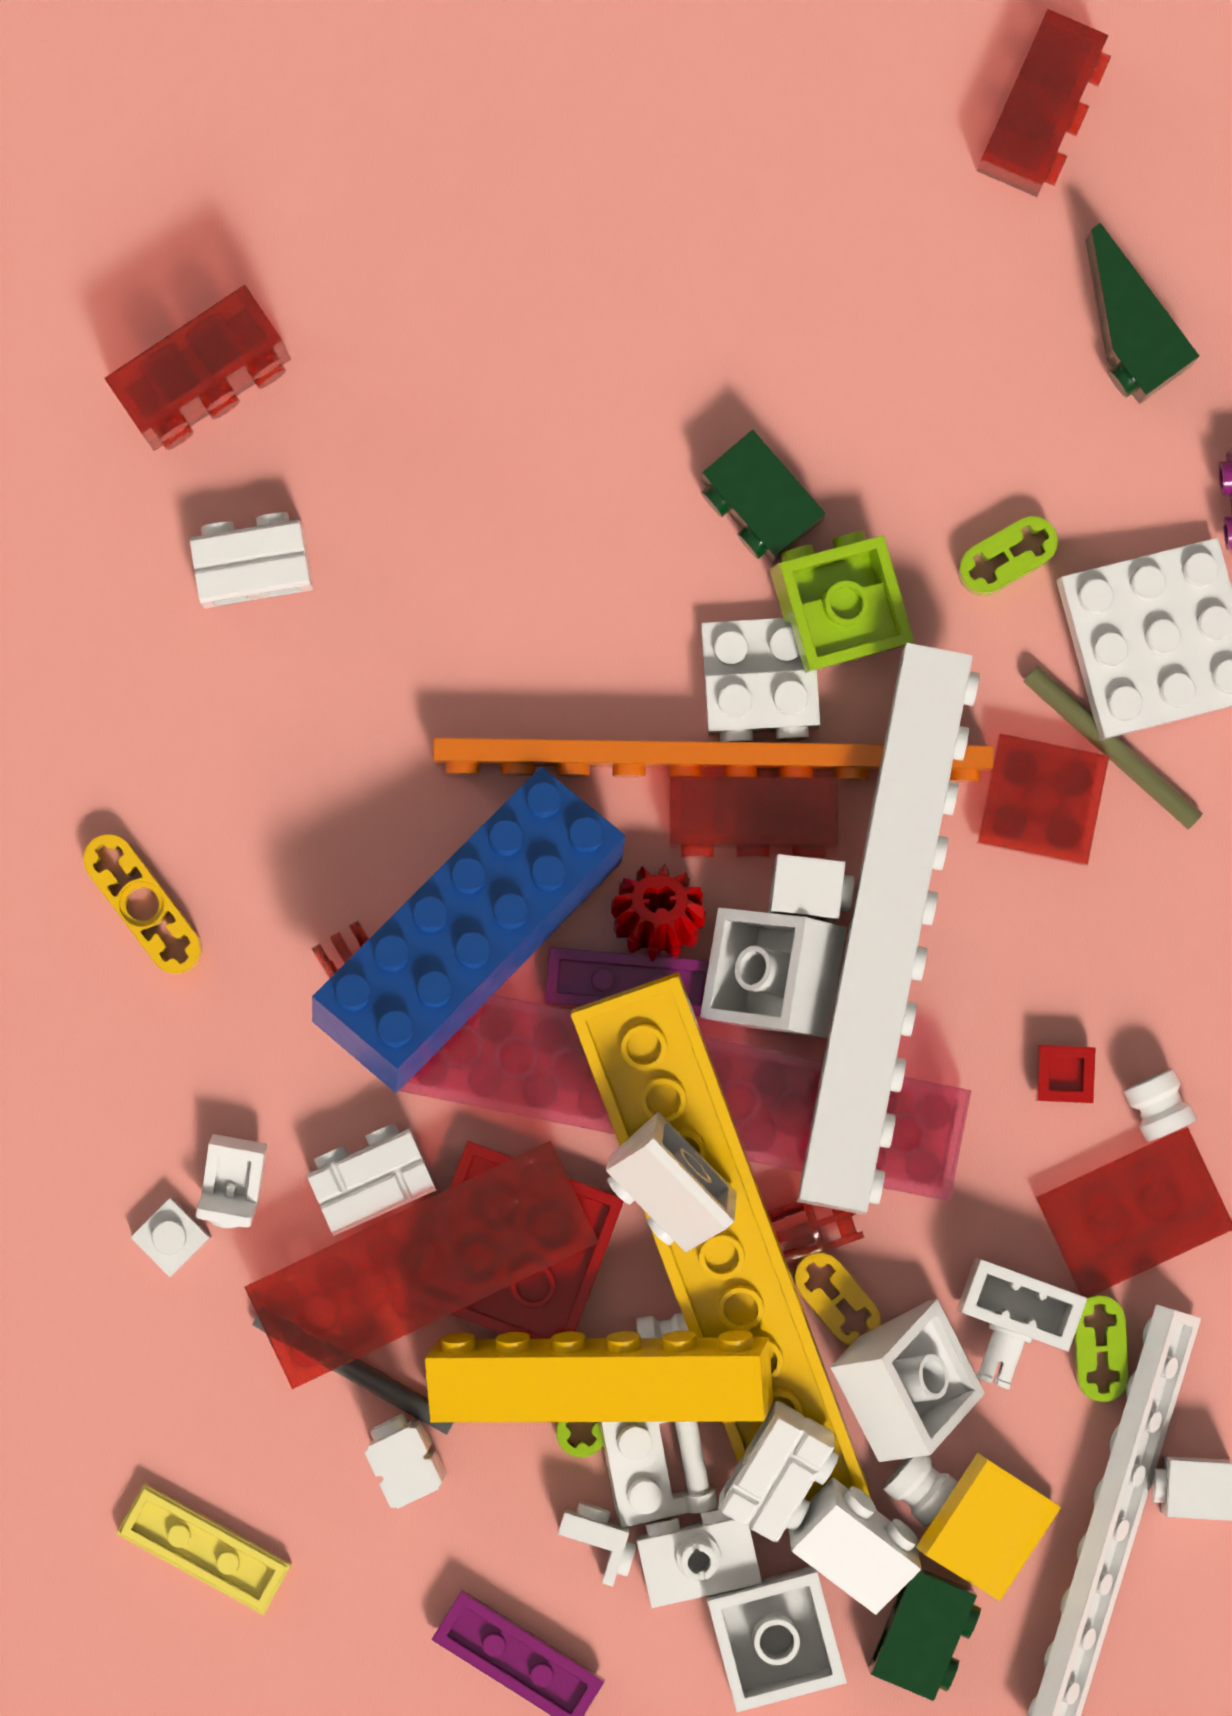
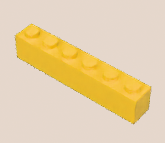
(600, 1378)

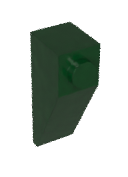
(1136, 329)

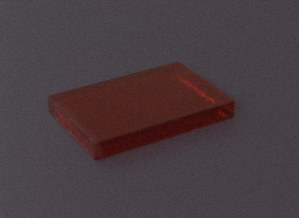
(1134, 1212)

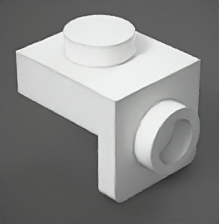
(231, 1181)
(592, 1526)

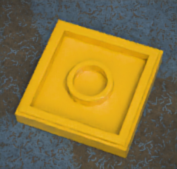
(988, 1527)

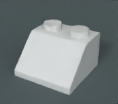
(672, 1185)
(908, 1383)

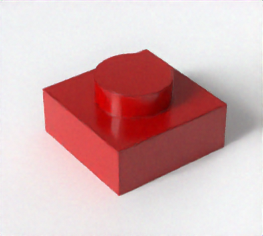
(1065, 1074)

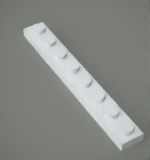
(1116, 1513)

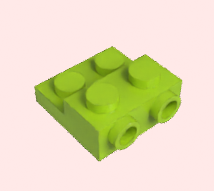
(841, 601)

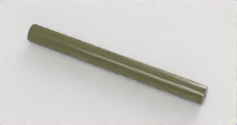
(1114, 747)

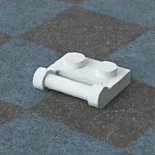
(641, 1475)

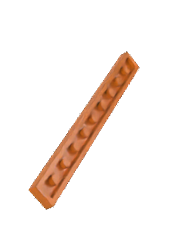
(681, 758)

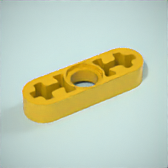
(129, 862)

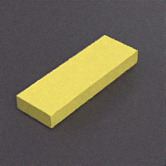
(204, 1548)

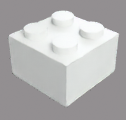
(773, 972)
(776, 1639)

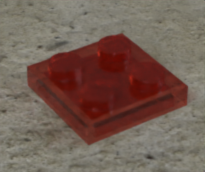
(1043, 799)

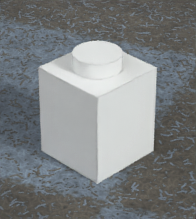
(1194, 1488)

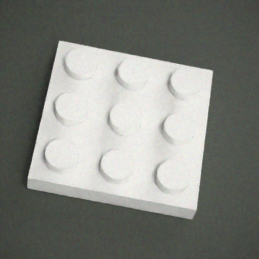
(1153, 637)

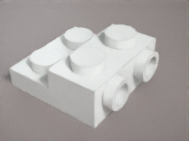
(757, 681)

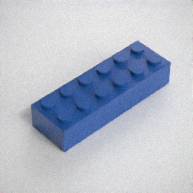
(467, 929)

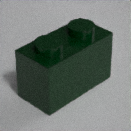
(760, 497)
(924, 1633)

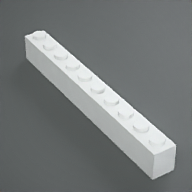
(886, 929)

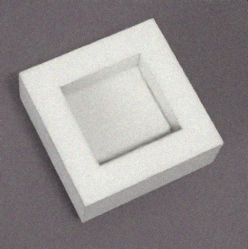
(170, 1237)

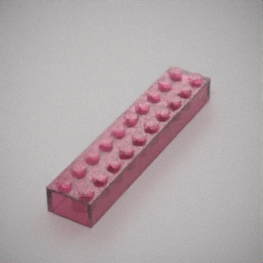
(533, 1065)

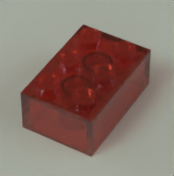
(200, 370)

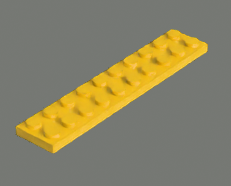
(655, 1060)

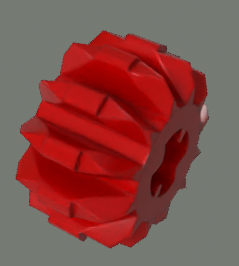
(658, 912)

